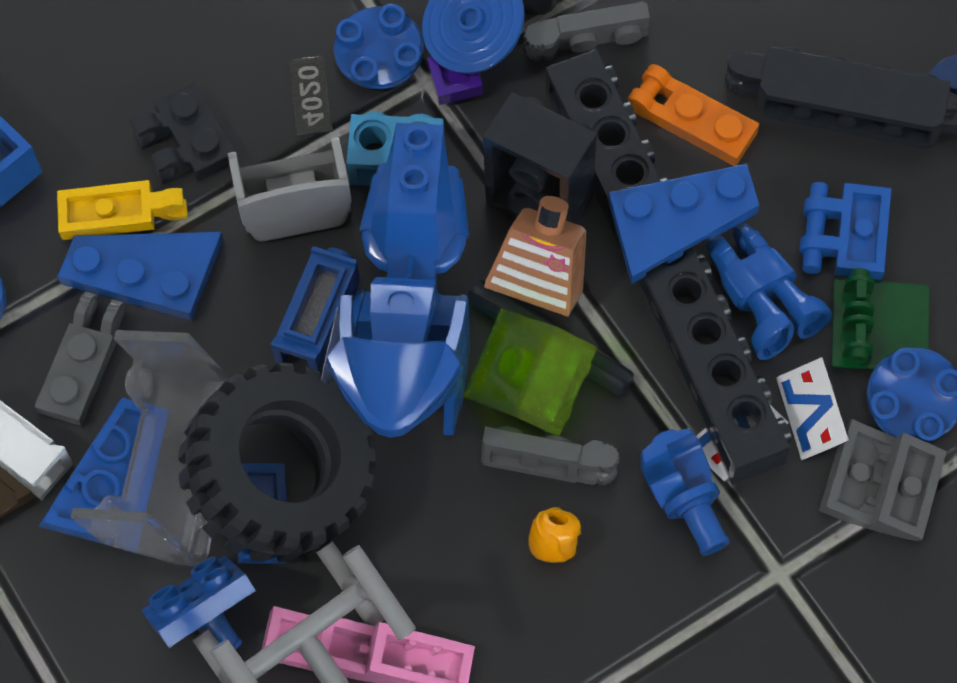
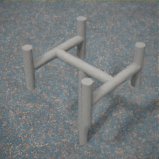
(362, 591)

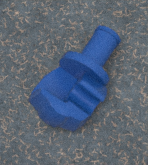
(684, 485)

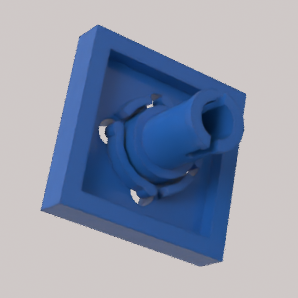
(199, 602)

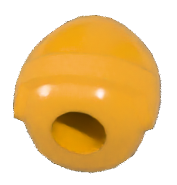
(554, 535)

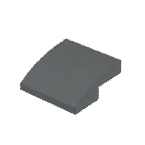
(883, 481)

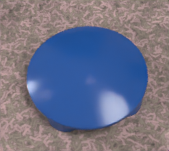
(378, 47)
(914, 394)

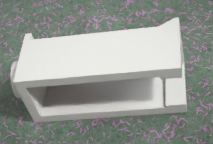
(30, 453)

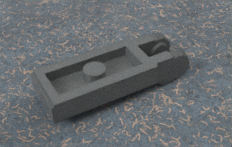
(586, 30)
(80, 362)
(549, 456)

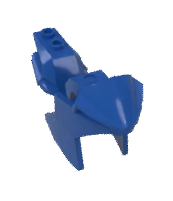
(403, 341)

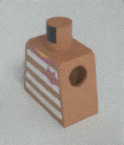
(542, 258)

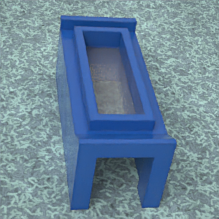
(313, 307)

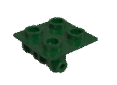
(876, 319)

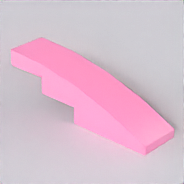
(377, 654)

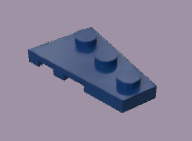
(673, 215)
(144, 269)
(98, 473)

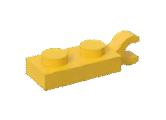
(116, 209)

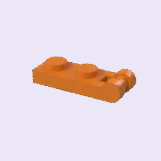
(693, 116)

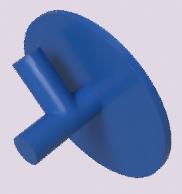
(472, 33)

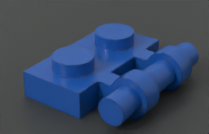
(861, 232)

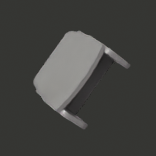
(293, 193)

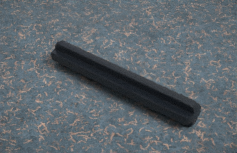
(603, 368)

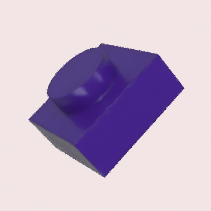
(453, 86)

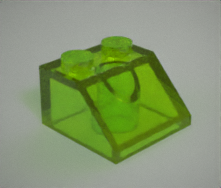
(530, 371)

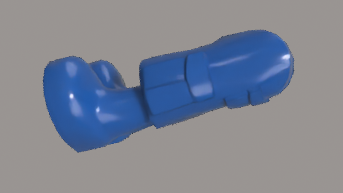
(761, 276)

